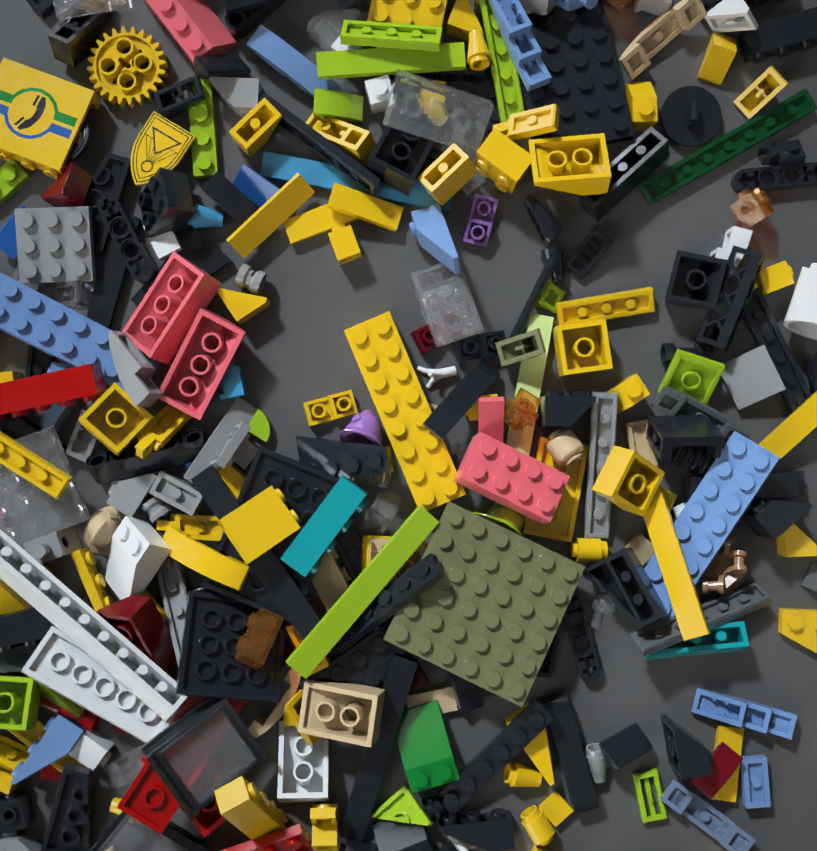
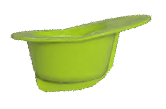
(505, 517)

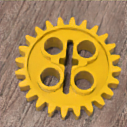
(111, 54)

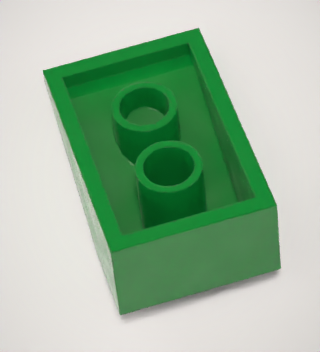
(426, 747)

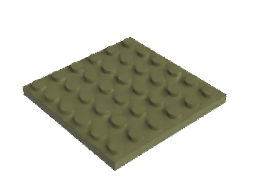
(491, 608)

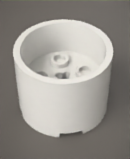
(802, 311)

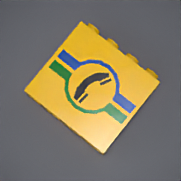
(40, 117)

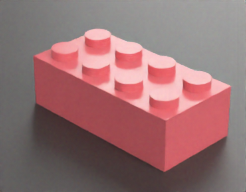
(511, 478)

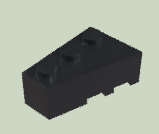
(628, 586)

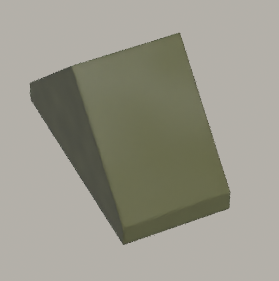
(521, 347)

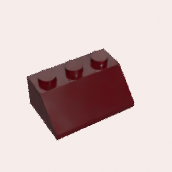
(143, 626)

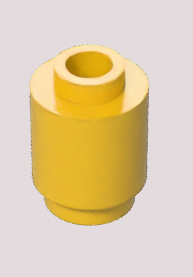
(589, 550)
(537, 825)

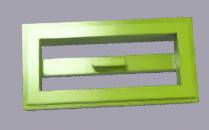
(644, 774)

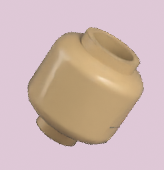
(565, 447)

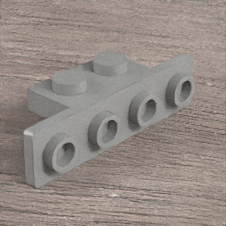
(225, 439)

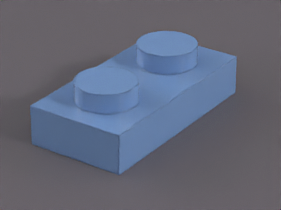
(755, 781)

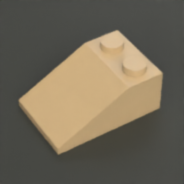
(342, 712)

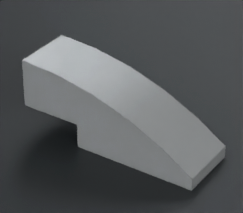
(133, 370)

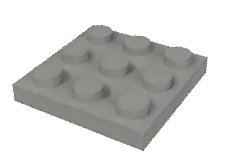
(55, 244)

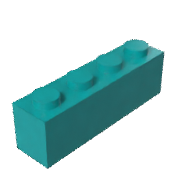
(324, 526)
(722, 639)

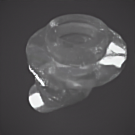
(602, 605)

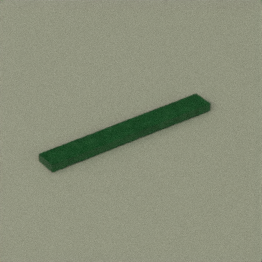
(727, 147)

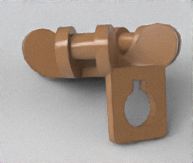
(723, 572)

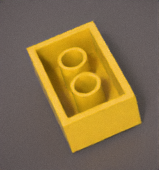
(409, 12)

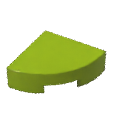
(260, 426)

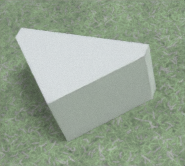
(731, 17)

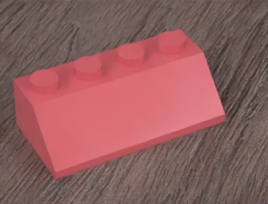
(193, 27)
(170, 308)
(201, 363)

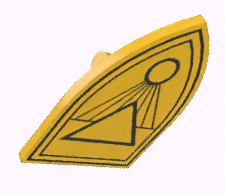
(156, 146)

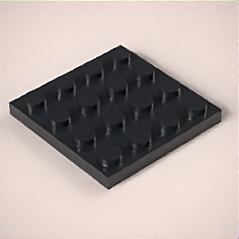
(209, 653)

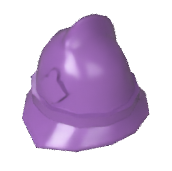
(363, 429)

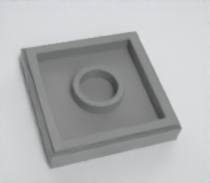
(752, 377)

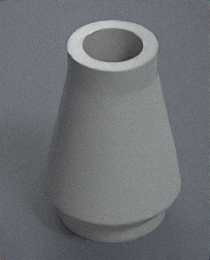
(595, 763)

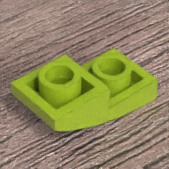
(338, 104)

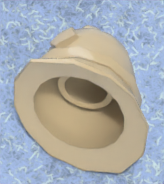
(100, 529)

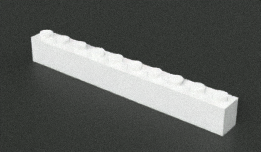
(87, 629)

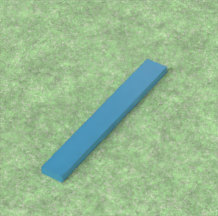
(324, 176)

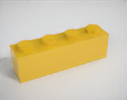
(249, 809)

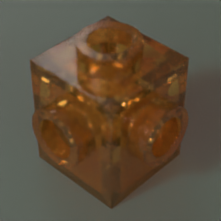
(751, 207)
(521, 410)

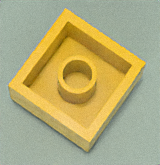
(502, 161)
(582, 348)
(115, 419)
(628, 480)

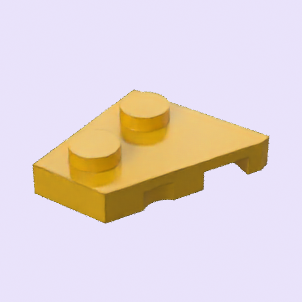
(799, 626)

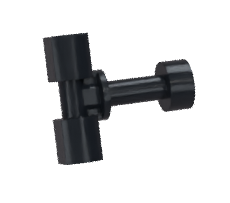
(702, 349)

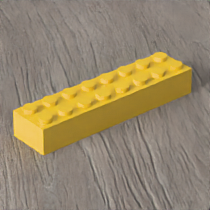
(403, 411)

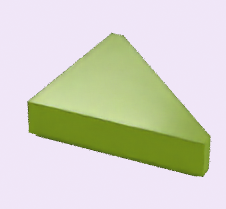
(61, 701)
(403, 808)

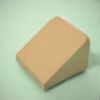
(642, 547)

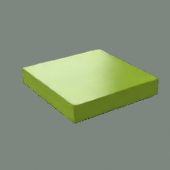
(693, 375)

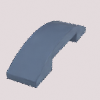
(707, 817)

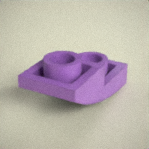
(480, 220)

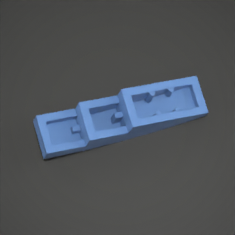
(520, 42)
(288, 61)
(744, 713)

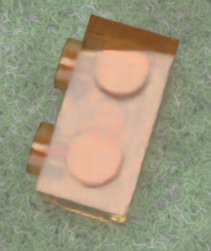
(259, 638)

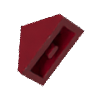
(69, 187)

